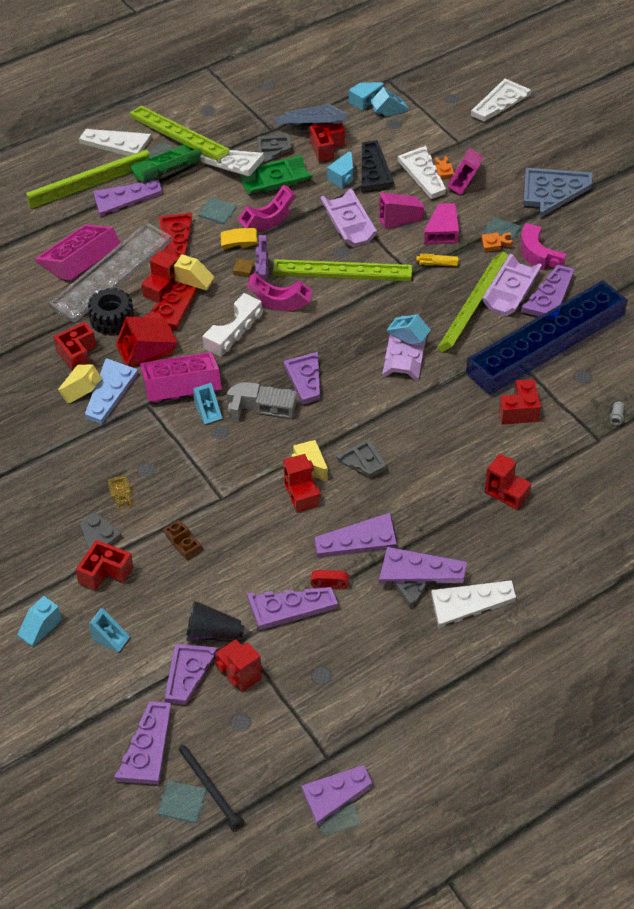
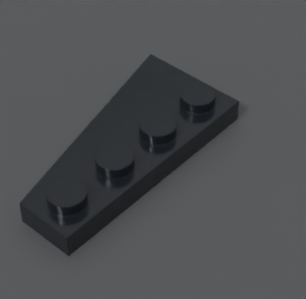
(374, 168)

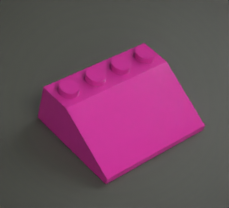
(79, 251)
(179, 376)

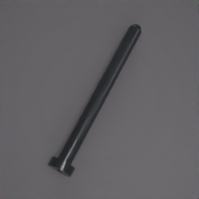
(235, 822)

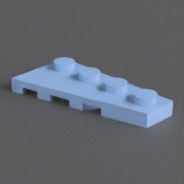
(111, 388)

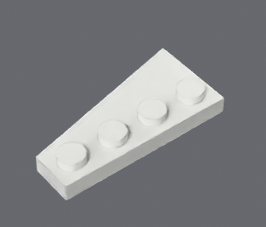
(499, 99)
(115, 141)
(237, 161)
(422, 170)
(463, 601)

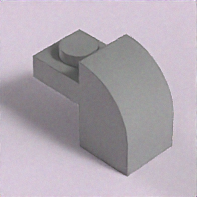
(241, 396)

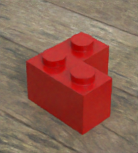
(326, 138)
(161, 277)
(74, 344)
(522, 406)
(300, 482)
(504, 484)
(103, 561)
(240, 664)

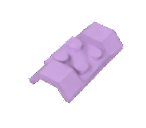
(350, 219)
(510, 286)
(403, 357)

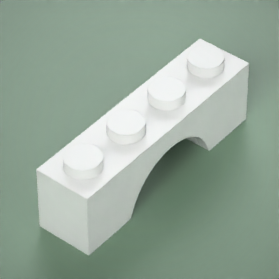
(221, 338)

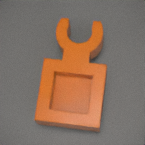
(444, 168)
(493, 241)

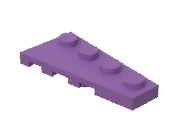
(118, 197)
(550, 293)
(361, 537)
(413, 566)
(285, 607)
(147, 747)

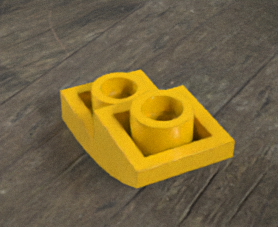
(243, 236)

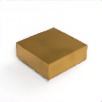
(243, 267)

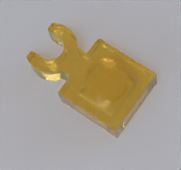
(119, 489)

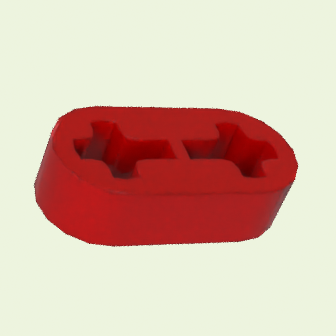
(329, 578)

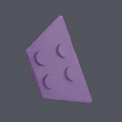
(262, 258)

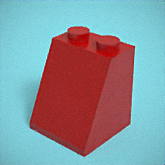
(145, 340)

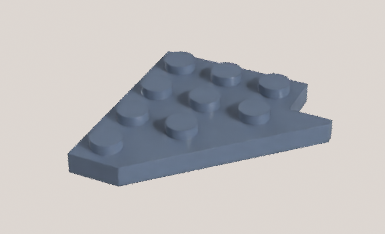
(313, 115)
(553, 187)

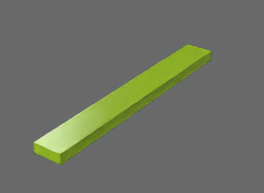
(179, 133)
(84, 180)
(342, 270)
(472, 302)

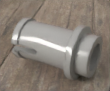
(616, 416)

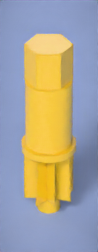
(431, 259)

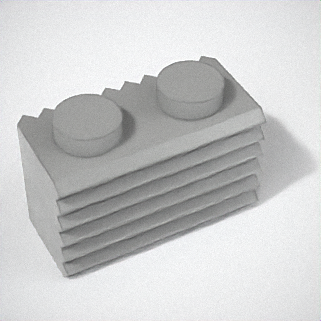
(276, 402)

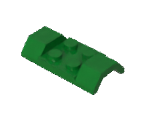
(176, 157)
(275, 175)

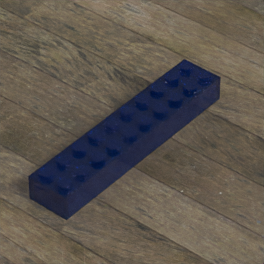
(545, 337)

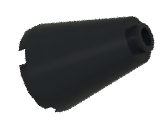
(212, 625)

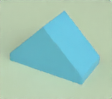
(206, 403)
(107, 631)

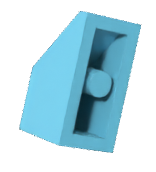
(363, 93)
(388, 103)
(341, 171)
(409, 329)
(39, 621)

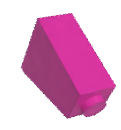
(465, 171)
(399, 210)
(442, 226)

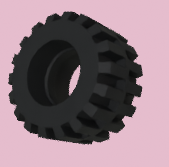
(109, 310)

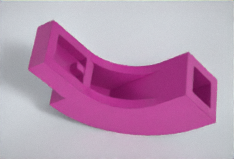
(270, 215)
(535, 253)
(280, 298)

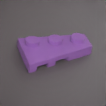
(304, 376)
(186, 671)
(331, 793)

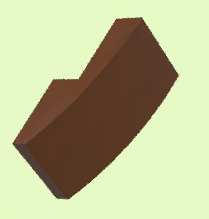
(182, 540)

